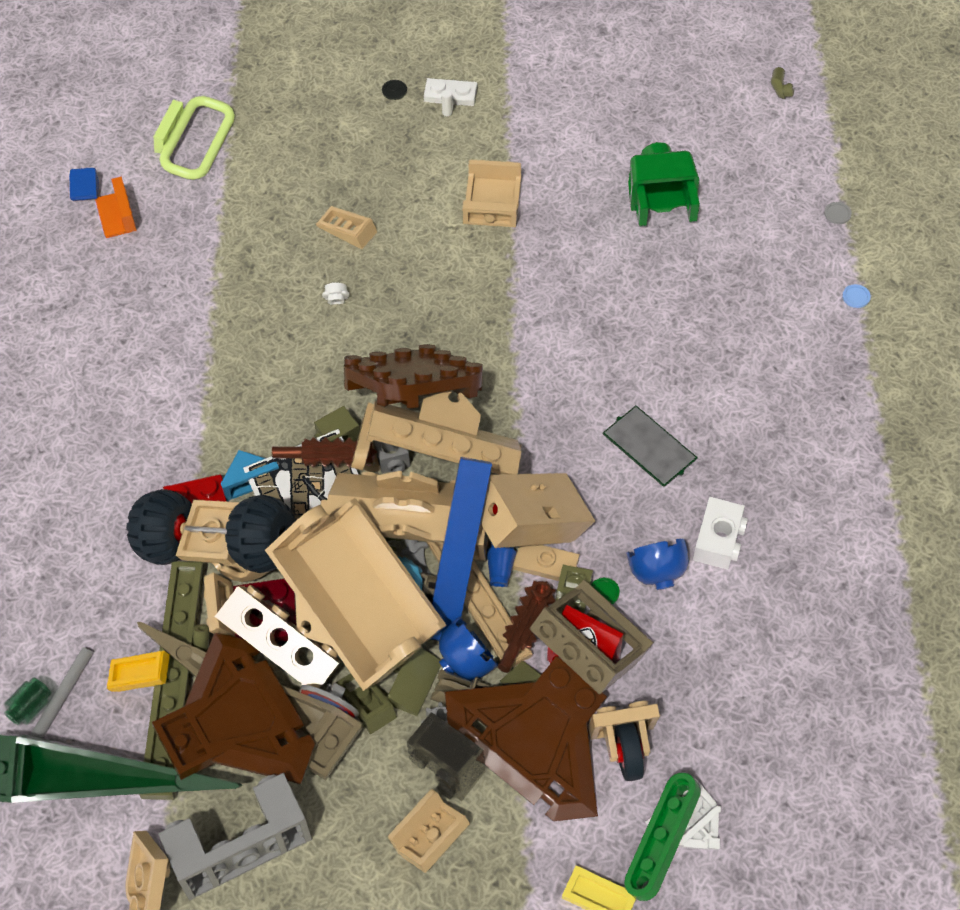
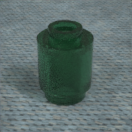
(27, 701)

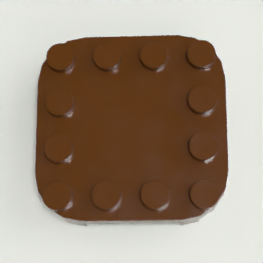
(411, 373)

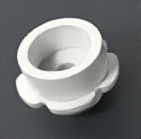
(335, 293)

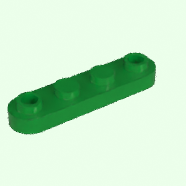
(662, 837)

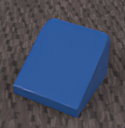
(83, 184)

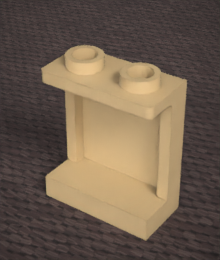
(492, 193)

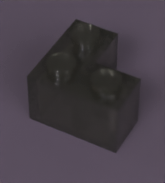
(449, 754)

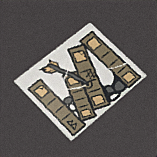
(294, 483)

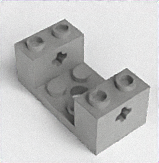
(204, 871)

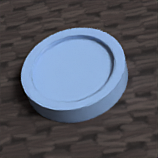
(856, 296)

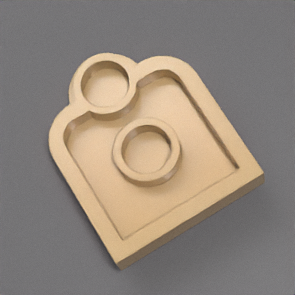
(146, 873)

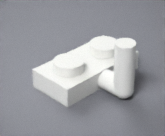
(450, 93)

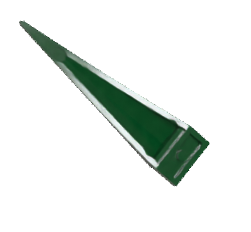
(54, 770)

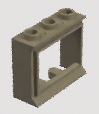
(577, 650)

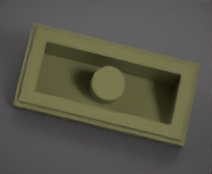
(414, 682)

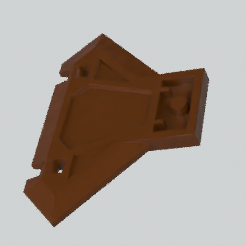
(235, 718)
(535, 736)

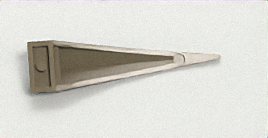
(326, 724)

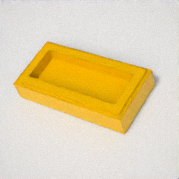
(138, 671)

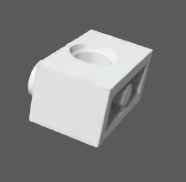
(724, 518)

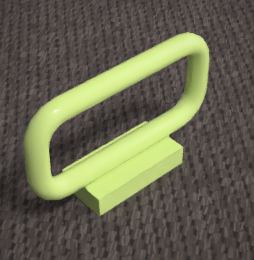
(173, 126)

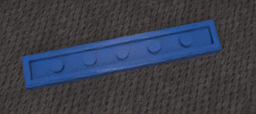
(460, 539)

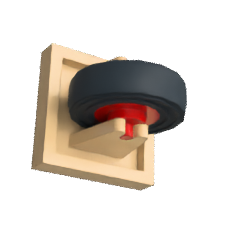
(630, 735)

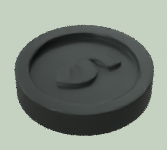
(394, 89)

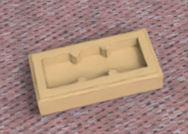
(543, 561)

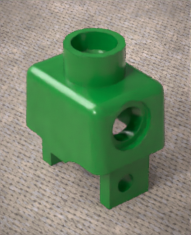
(663, 182)

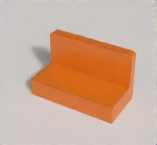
(116, 211)

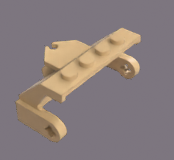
(439, 430)
(401, 505)
(354, 591)

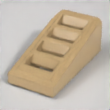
(358, 236)

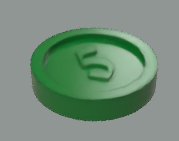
(607, 588)

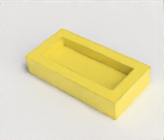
(595, 892)

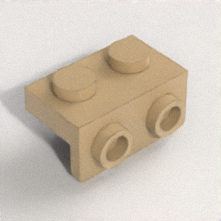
(427, 831)

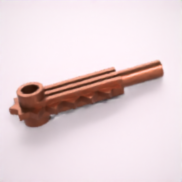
(323, 452)
(519, 634)

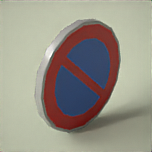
(332, 696)

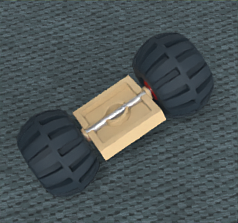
(172, 528)

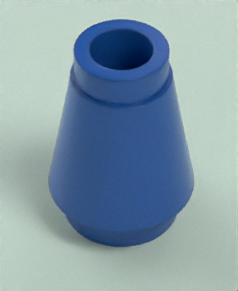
(500, 565)

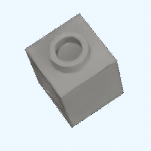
(391, 462)

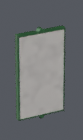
(650, 446)

